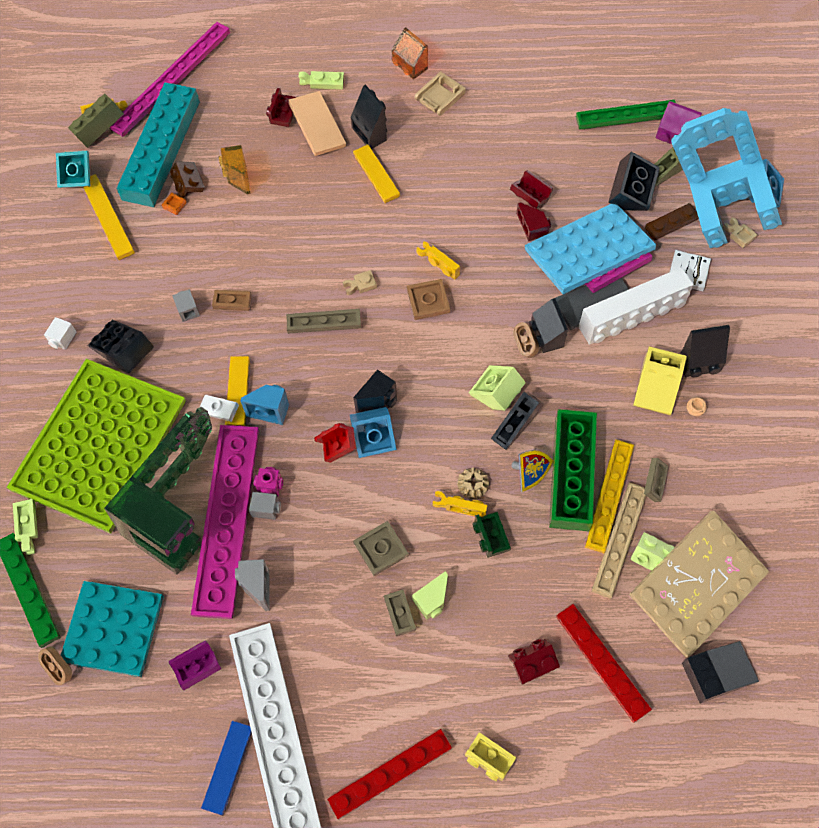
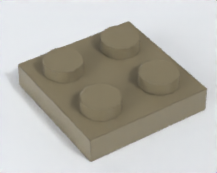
(380, 548)

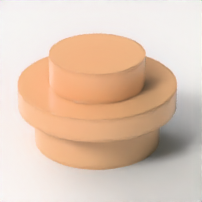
(696, 406)

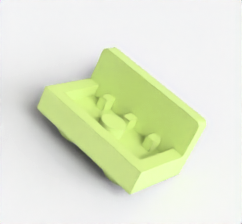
(650, 551)

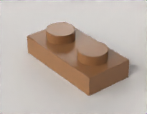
(231, 300)

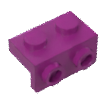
(194, 665)

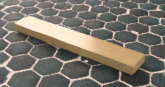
(619, 541)

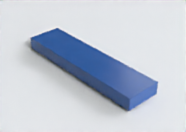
(227, 768)

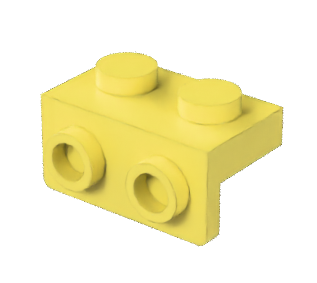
(490, 757)

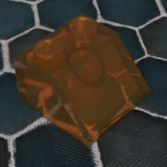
(410, 54)

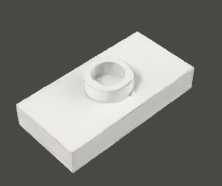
(219, 407)

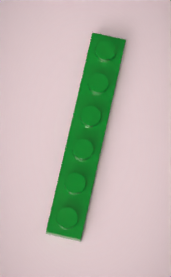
(621, 114)
(28, 591)

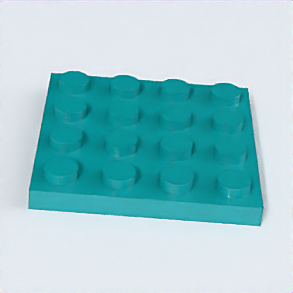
(112, 628)

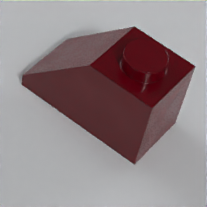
(533, 221)

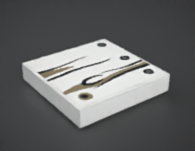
(694, 266)

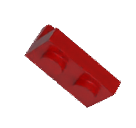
(336, 441)

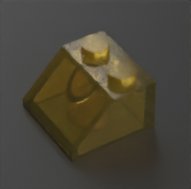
(235, 167)

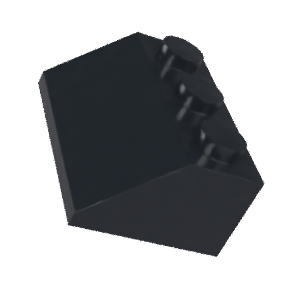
(634, 183)

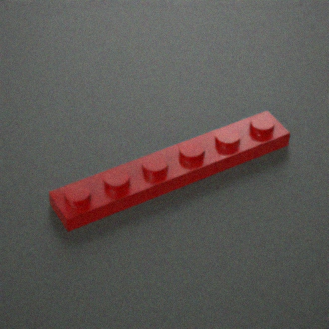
(603, 663)
(389, 774)

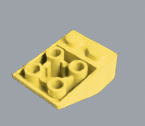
(659, 380)

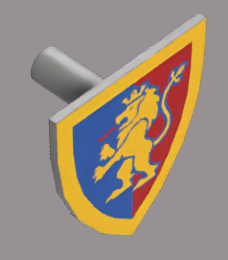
(532, 467)

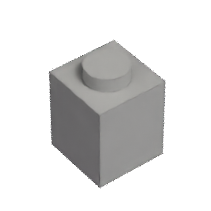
(185, 305)
(264, 505)

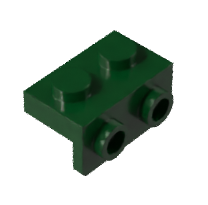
(492, 534)

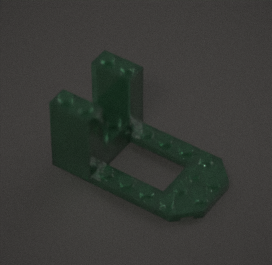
(144, 513)

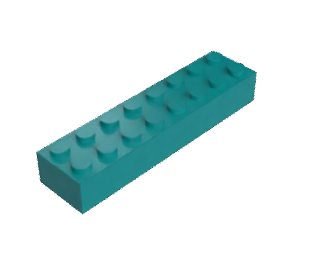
(158, 145)

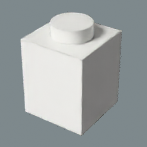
(60, 333)

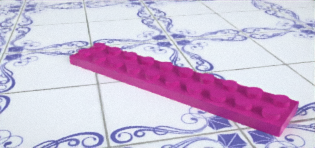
(225, 522)

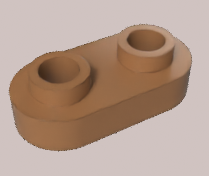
(526, 341)
(55, 665)

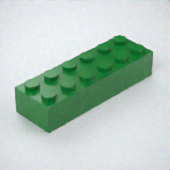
(573, 470)

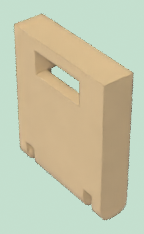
(437, 97)

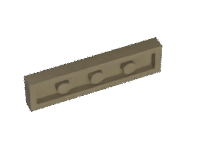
(323, 321)

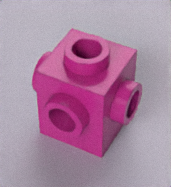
(268, 481)

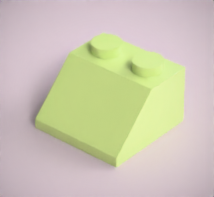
(498, 387)

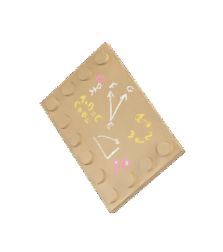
(699, 583)

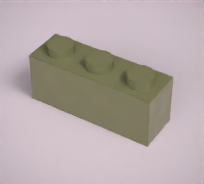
(95, 120)

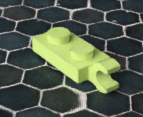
(322, 80)
(25, 524)

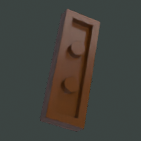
(672, 221)

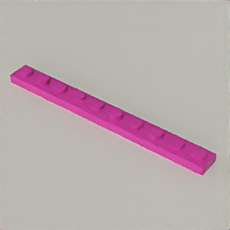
(172, 75)

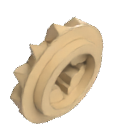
(479, 488)

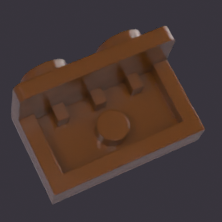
(186, 178)

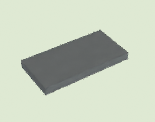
(573, 302)

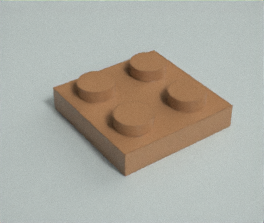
(428, 299)

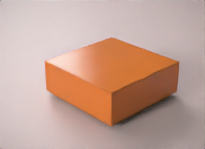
(174, 203)

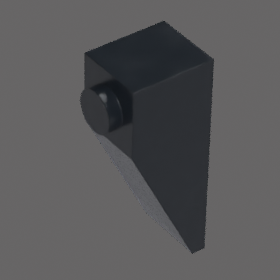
(517, 420)

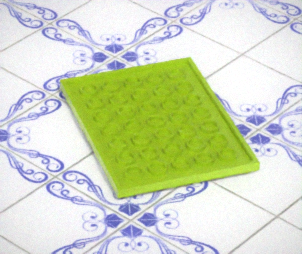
(95, 442)

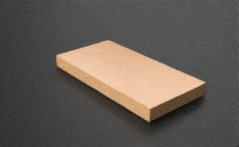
(317, 123)

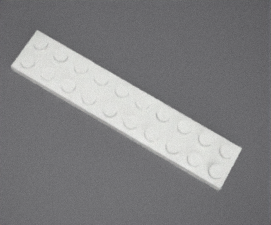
(274, 729)

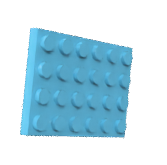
(589, 247)

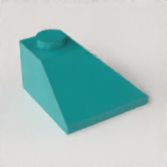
(73, 169)

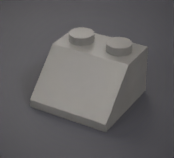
(254, 579)

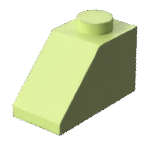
(431, 597)

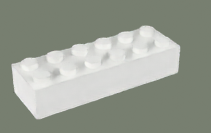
(635, 306)

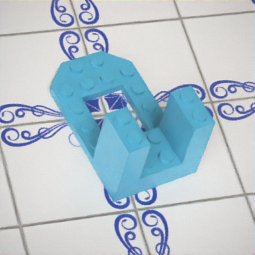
(728, 182)

